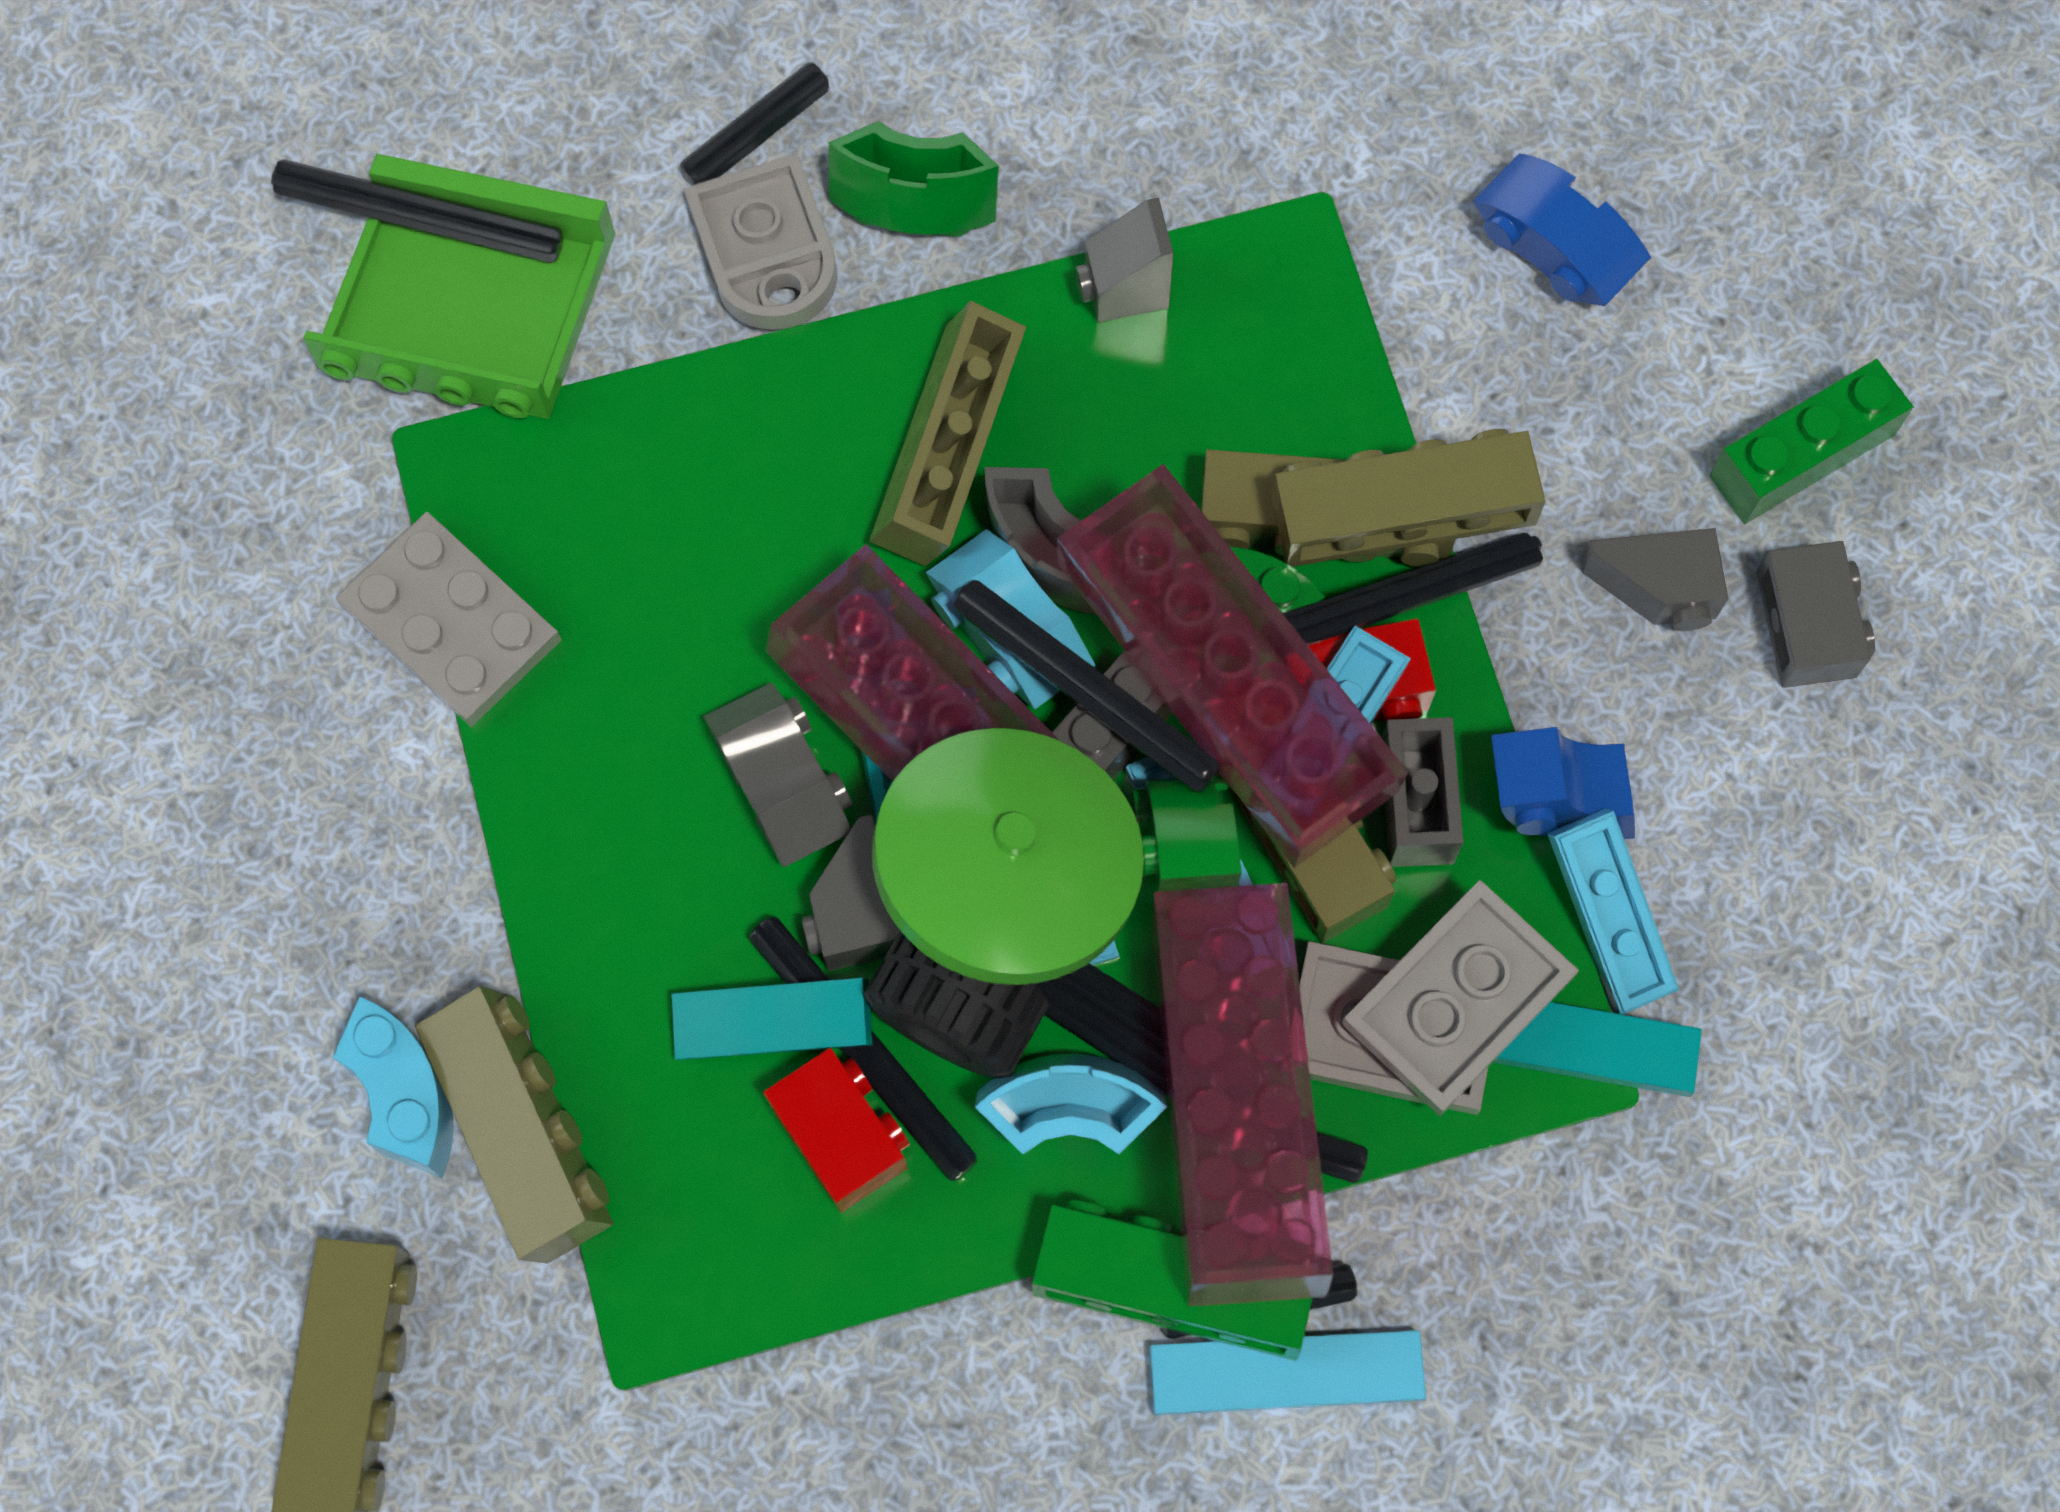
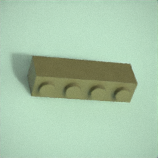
(948, 434)
(1407, 497)
(1241, 508)
(1337, 883)
(515, 1125)
(344, 1378)

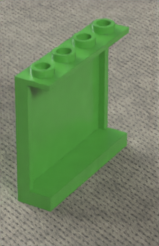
(461, 313)

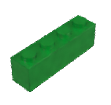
(1141, 1277)

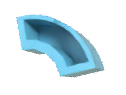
(1001, 570)
(405, 1097)
(1071, 1097)

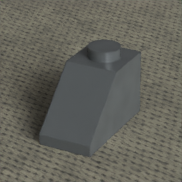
(1128, 265)
(1662, 575)
(848, 911)

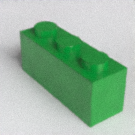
(1810, 441)

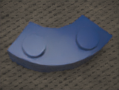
(1579, 247)
(1556, 781)

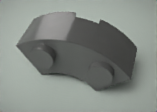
(1030, 520)
(779, 774)

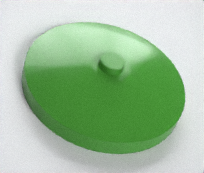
(1007, 856)

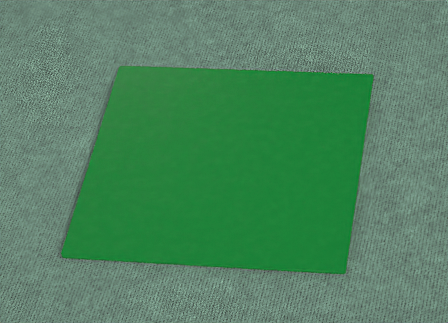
(665, 539)

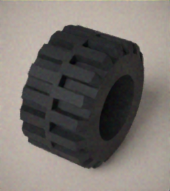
(954, 1015)

